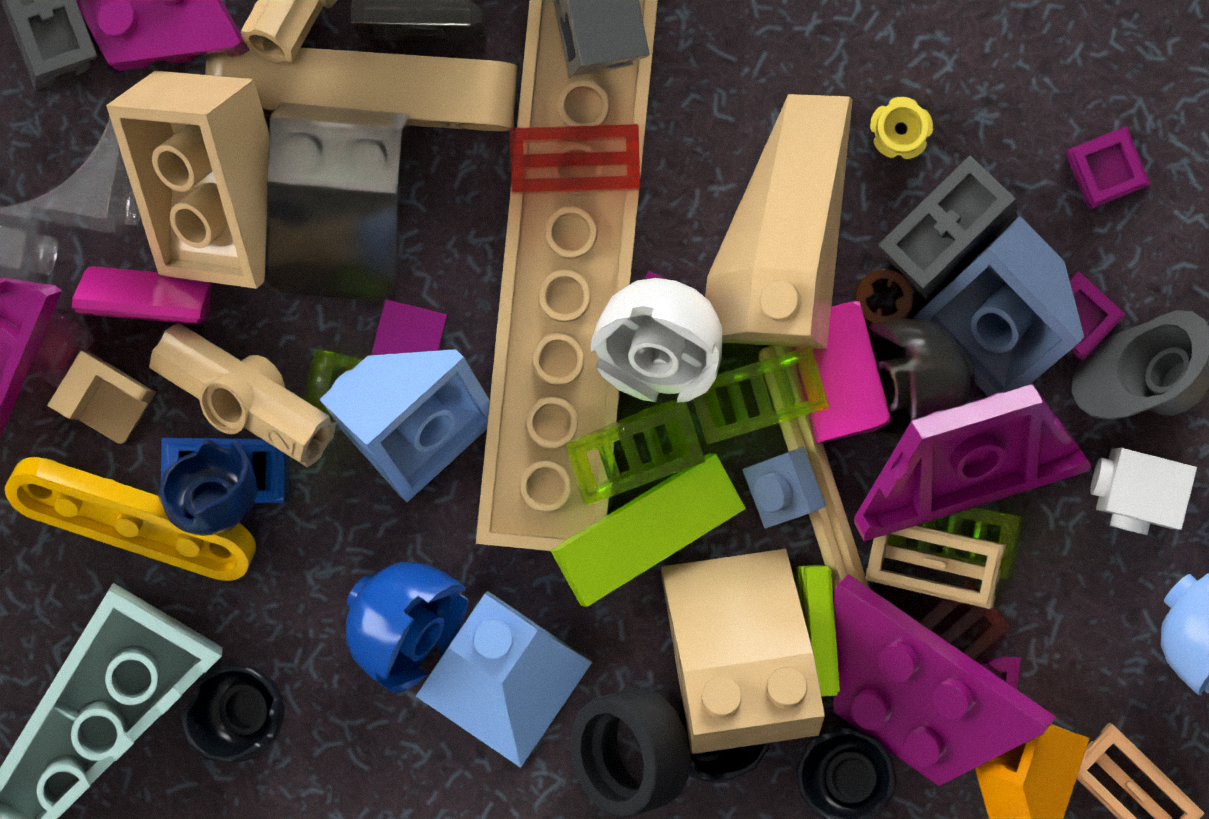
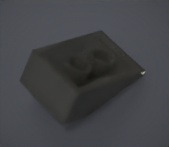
(335, 201)

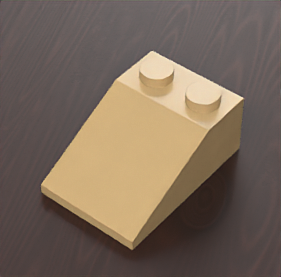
(198, 173)
(742, 651)

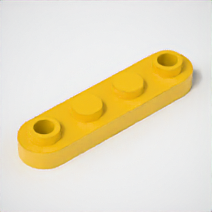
(123, 519)

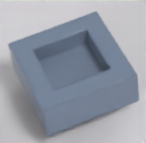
(784, 487)

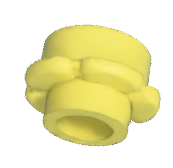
(903, 111)

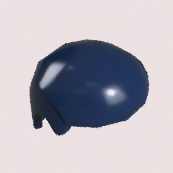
(209, 489)

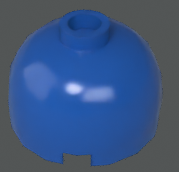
(400, 619)

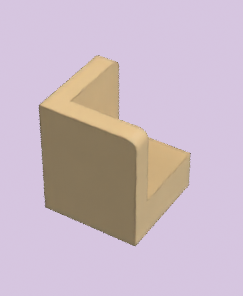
(102, 397)

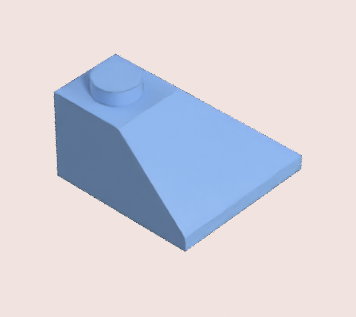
(410, 413)
(503, 678)

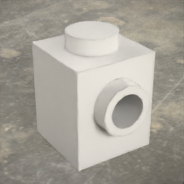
(1142, 490)

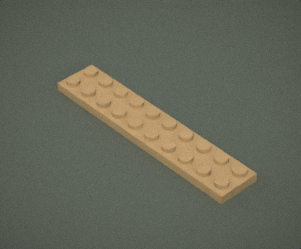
(557, 277)

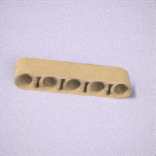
(428, 88)

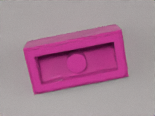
(142, 296)
(849, 379)

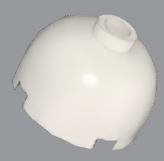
(658, 340)

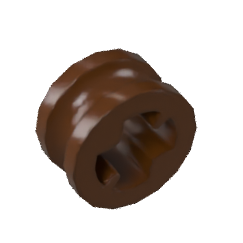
(900, 306)

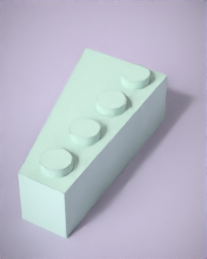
(106, 694)

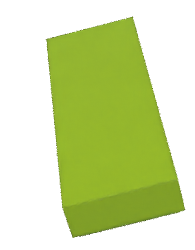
(647, 530)

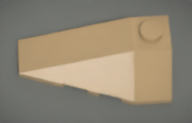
(782, 245)

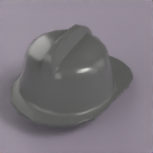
(1145, 368)

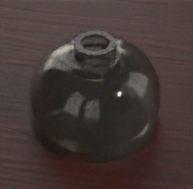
(919, 372)

